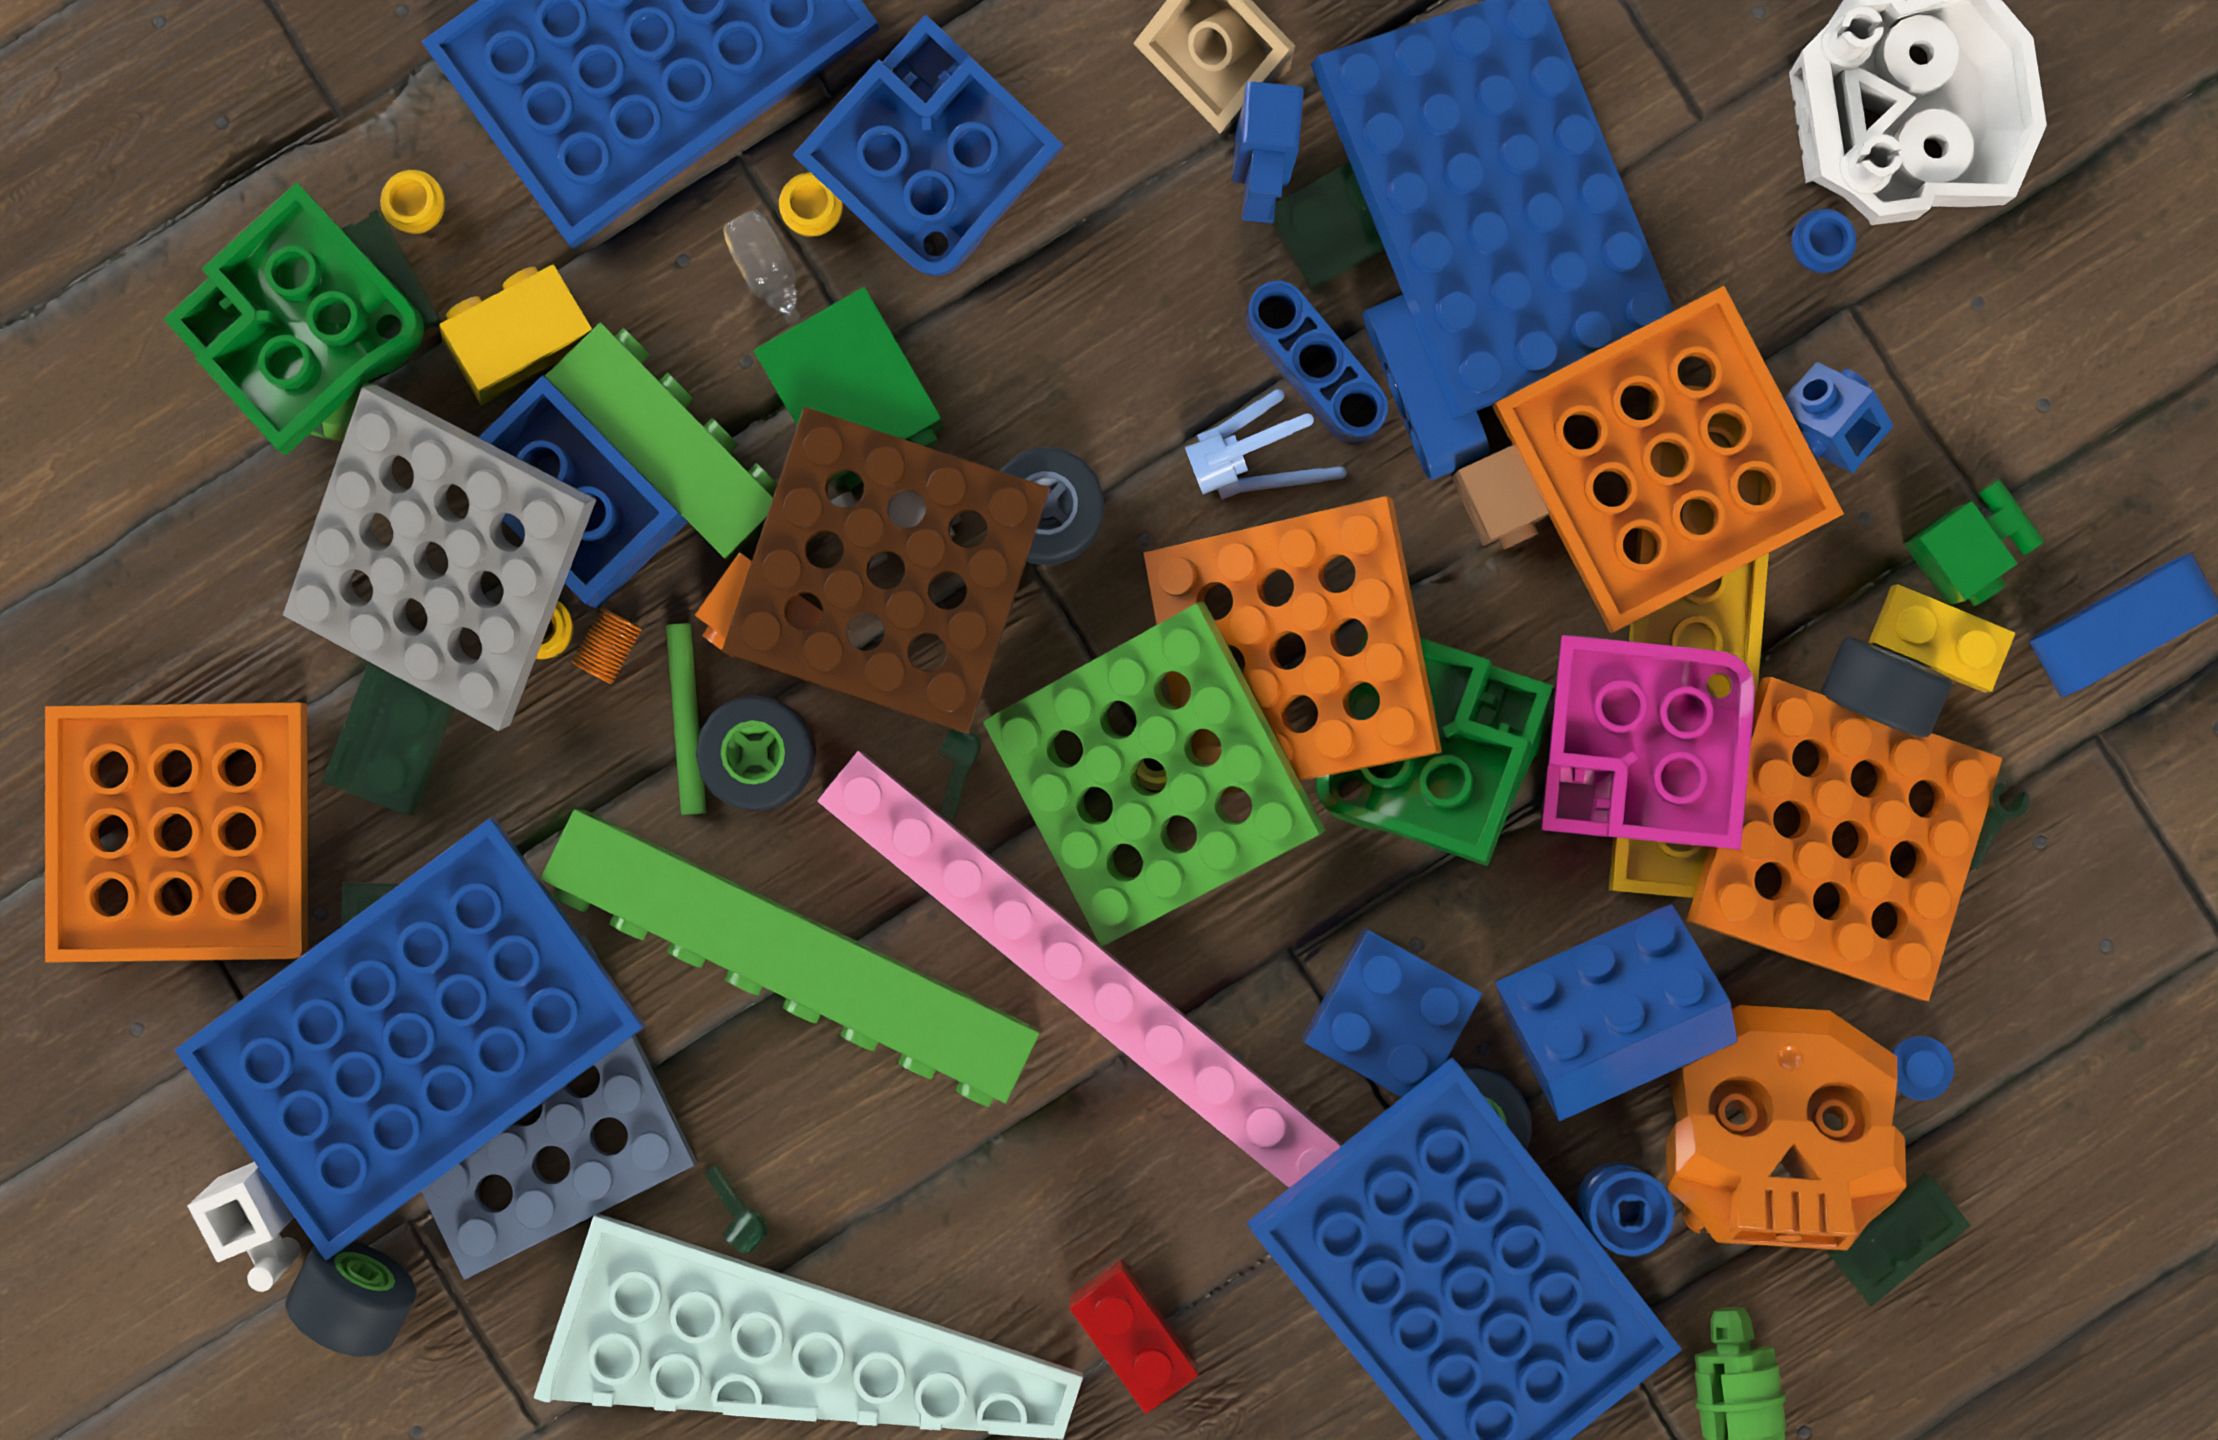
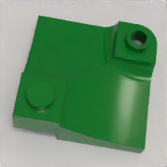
(294, 319)
(1460, 797)

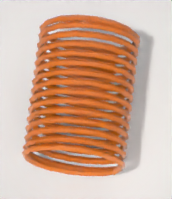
(614, 648)

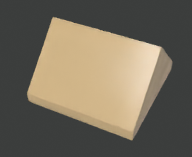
(1213, 52)

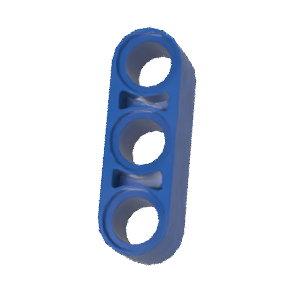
(1312, 332)
(1437, 438)
(2125, 625)

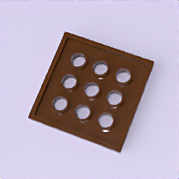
(888, 467)

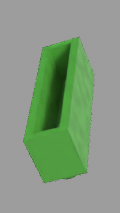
(664, 441)

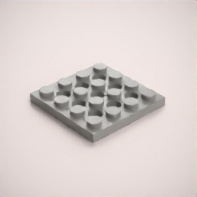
(495, 485)

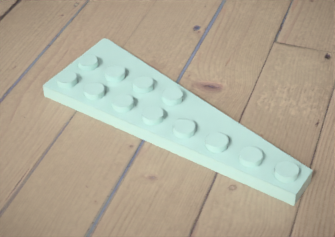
(718, 1334)

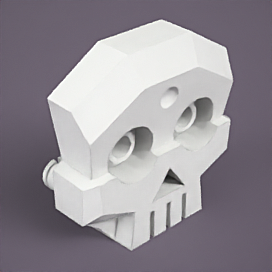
(1971, 97)

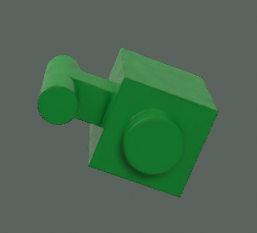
(1966, 551)

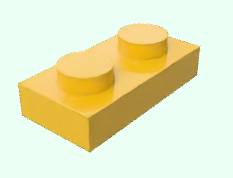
(1942, 638)

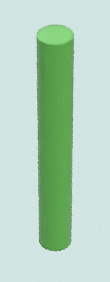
(685, 717)

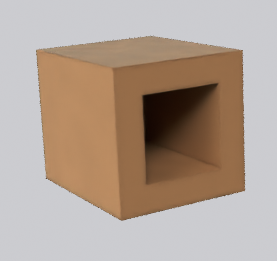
(1501, 498)

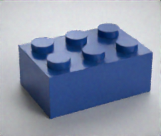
(629, 513)
(1617, 1012)

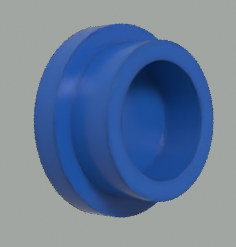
(1823, 241)
(1923, 1067)

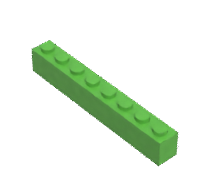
(791, 956)

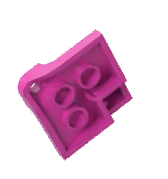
(1646, 745)

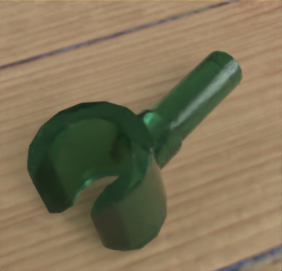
(963, 751)
(1995, 819)
(748, 1226)

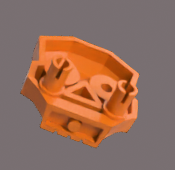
(1783, 1079)

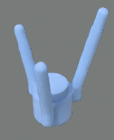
(1220, 459)

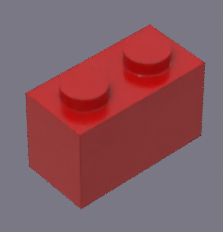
(1133, 1336)

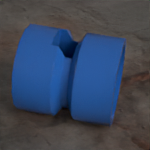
(1625, 1208)

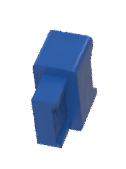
(1266, 145)

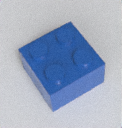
(1390, 1014)

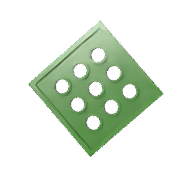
(1248, 760)

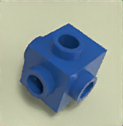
(1838, 415)

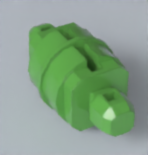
(1738, 1383)

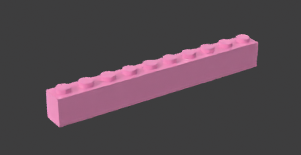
(1077, 970)

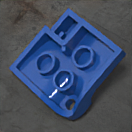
(928, 149)

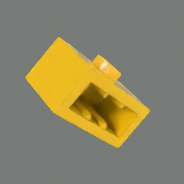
(514, 332)

